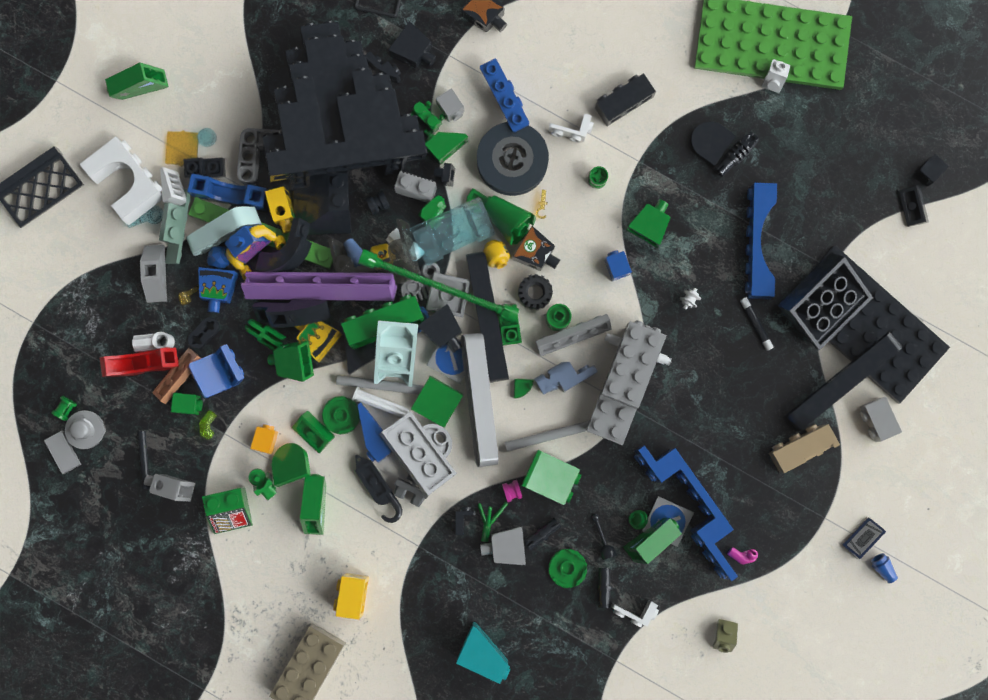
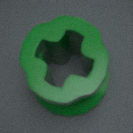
(64, 408)

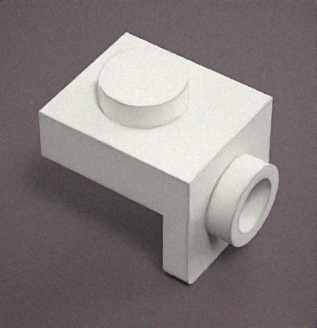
(776, 76)

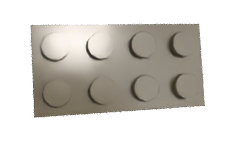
(308, 665)

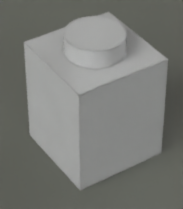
(450, 105)

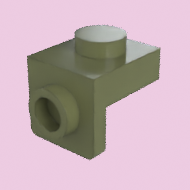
(726, 636)

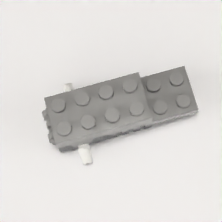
(627, 380)

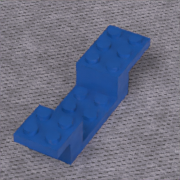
(710, 529)

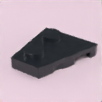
(359, 357)

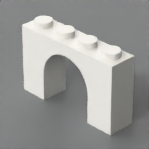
(144, 192)

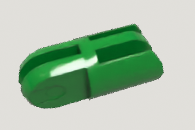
(263, 334)

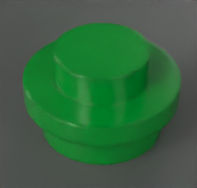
(638, 519)

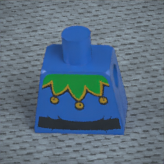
(216, 286)

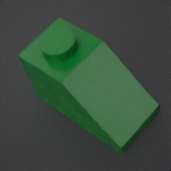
(444, 145)

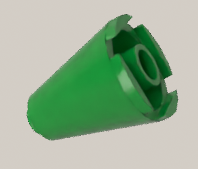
(509, 218)

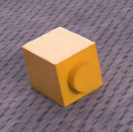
(264, 439)

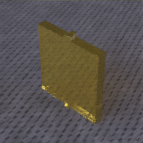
(181, 146)

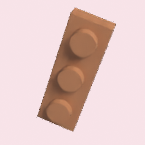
(175, 377)

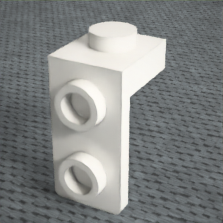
(574, 135)
(648, 614)

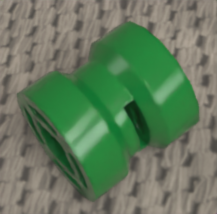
(596, 175)

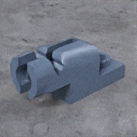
(563, 376)

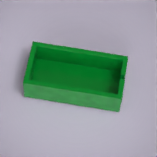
(363, 329)

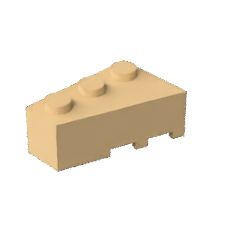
(803, 447)

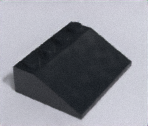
(826, 300)

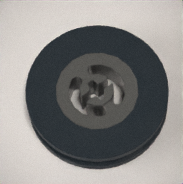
(533, 165)

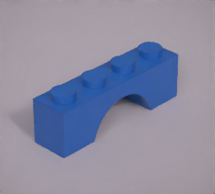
(214, 190)

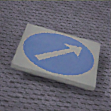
(448, 363)
(667, 509)

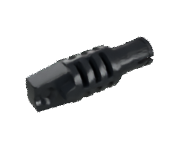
(737, 153)

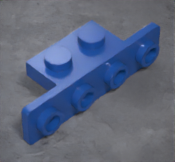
(504, 94)

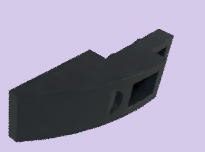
(292, 314)

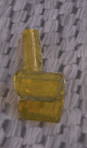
(184, 297)

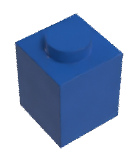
(617, 265)

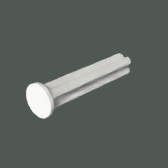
(379, 403)

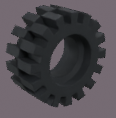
(535, 303)

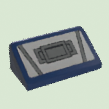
(864, 538)

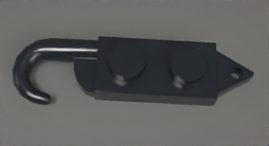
(377, 487)

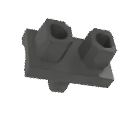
(403, 486)

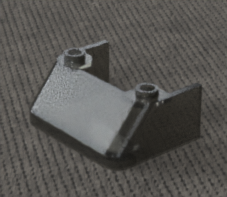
(400, 253)

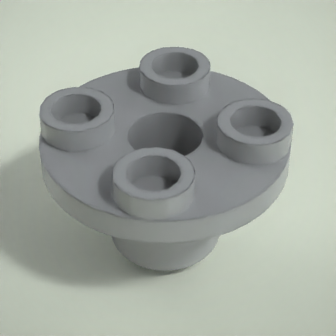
(84, 429)

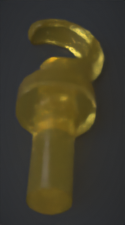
(542, 204)

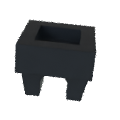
(446, 174)

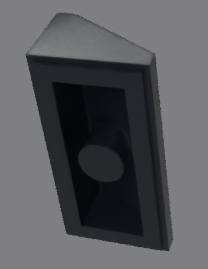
(913, 206)

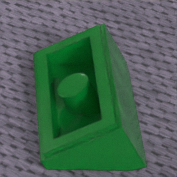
(313, 431)

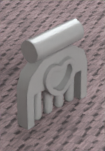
(414, 288)

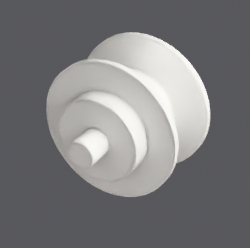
(690, 298)

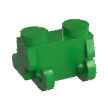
(427, 117)

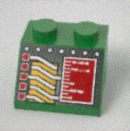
(227, 510)

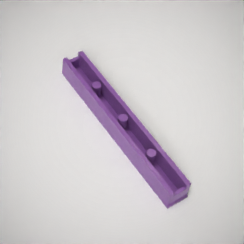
(319, 286)

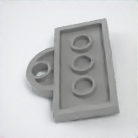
(421, 452)

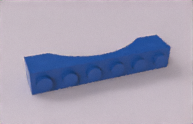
(760, 279)

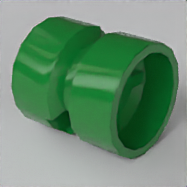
(558, 317)

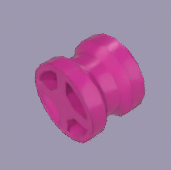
(512, 490)

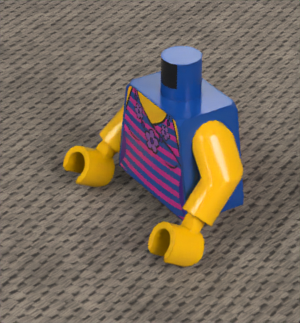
(249, 242)

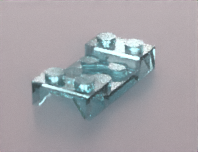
(452, 230)

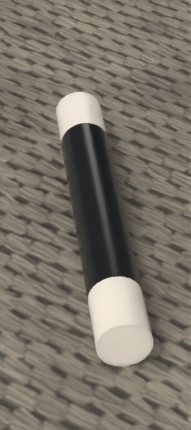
(756, 323)

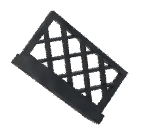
(31, 171)

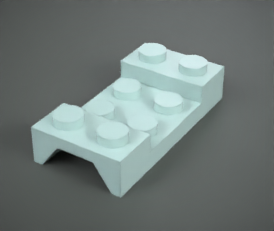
(395, 351)

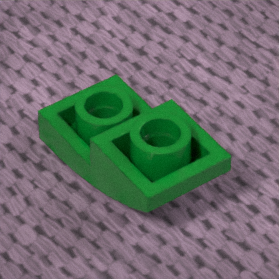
(510, 331)

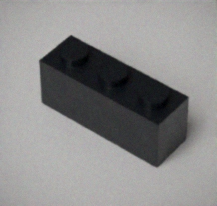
(625, 99)

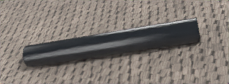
(143, 456)

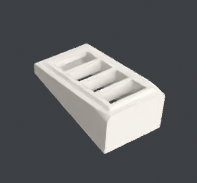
(172, 195)

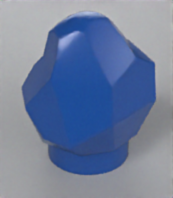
(217, 257)

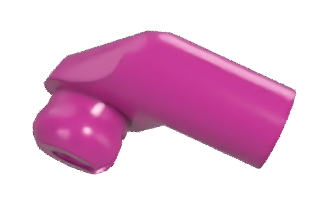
(743, 557)

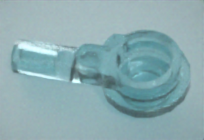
(152, 216)

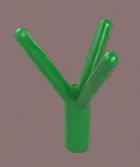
(487, 522)

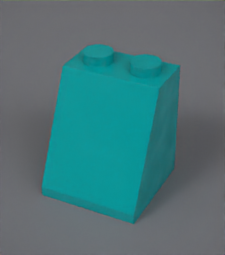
(483, 656)

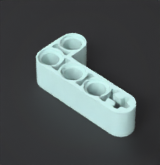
(221, 229)

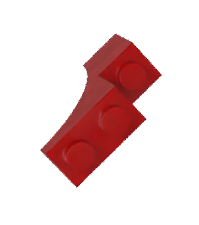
(138, 363)

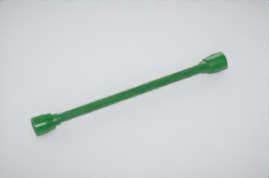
(505, 311)

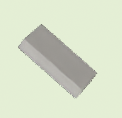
(62, 452)

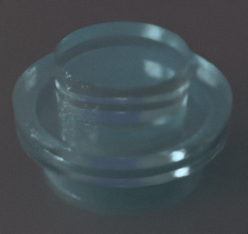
(207, 137)

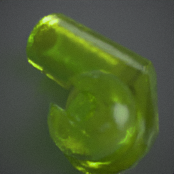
(204, 425)

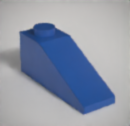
(376, 446)

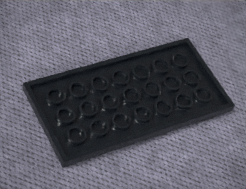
(882, 315)

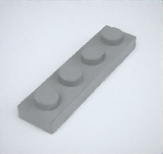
(573, 335)

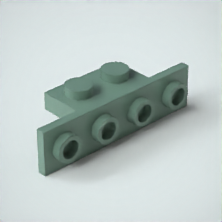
(173, 229)

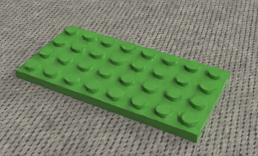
(748, 35)

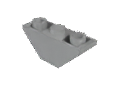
(154, 273)

